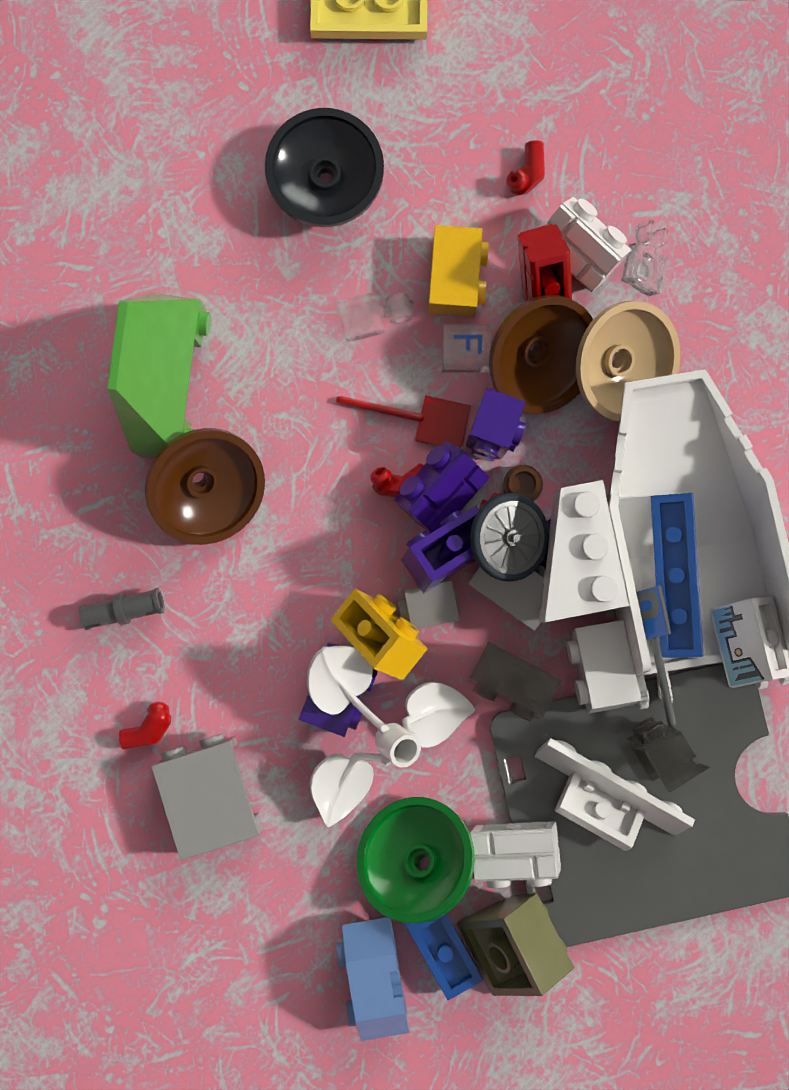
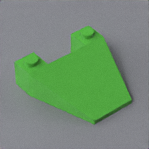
(154, 366)

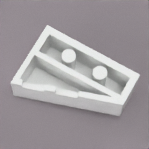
(582, 556)

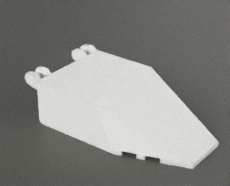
(682, 440)

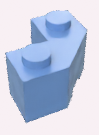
(373, 979)

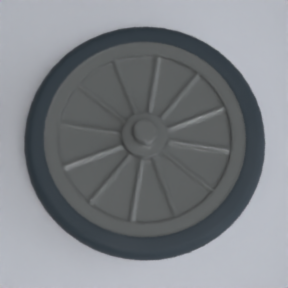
(509, 537)

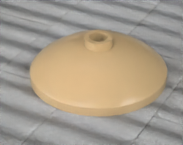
(642, 346)

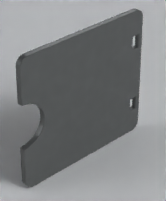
(716, 866)

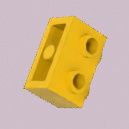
(379, 634)

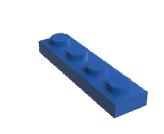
(678, 573)

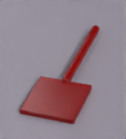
(438, 420)

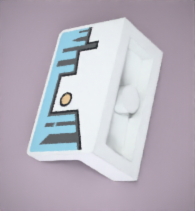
(751, 641)

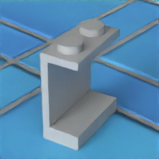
(205, 797)

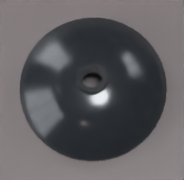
(319, 144)

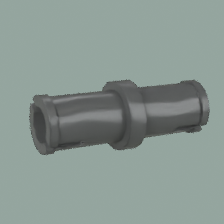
(121, 609)

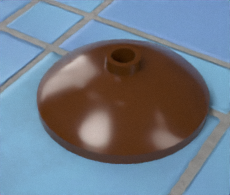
(548, 372)
(219, 502)

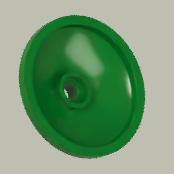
(392, 856)

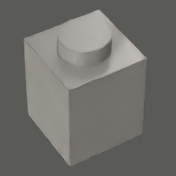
(431, 608)

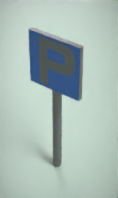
(656, 625)

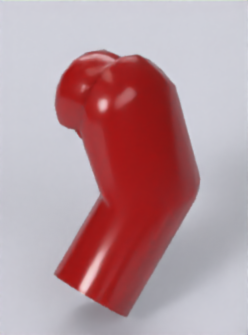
(531, 173)
(389, 484)
(151, 729)

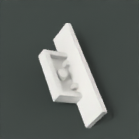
(605, 801)

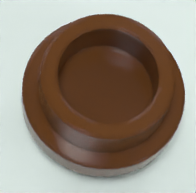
(523, 481)

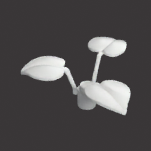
(336, 679)

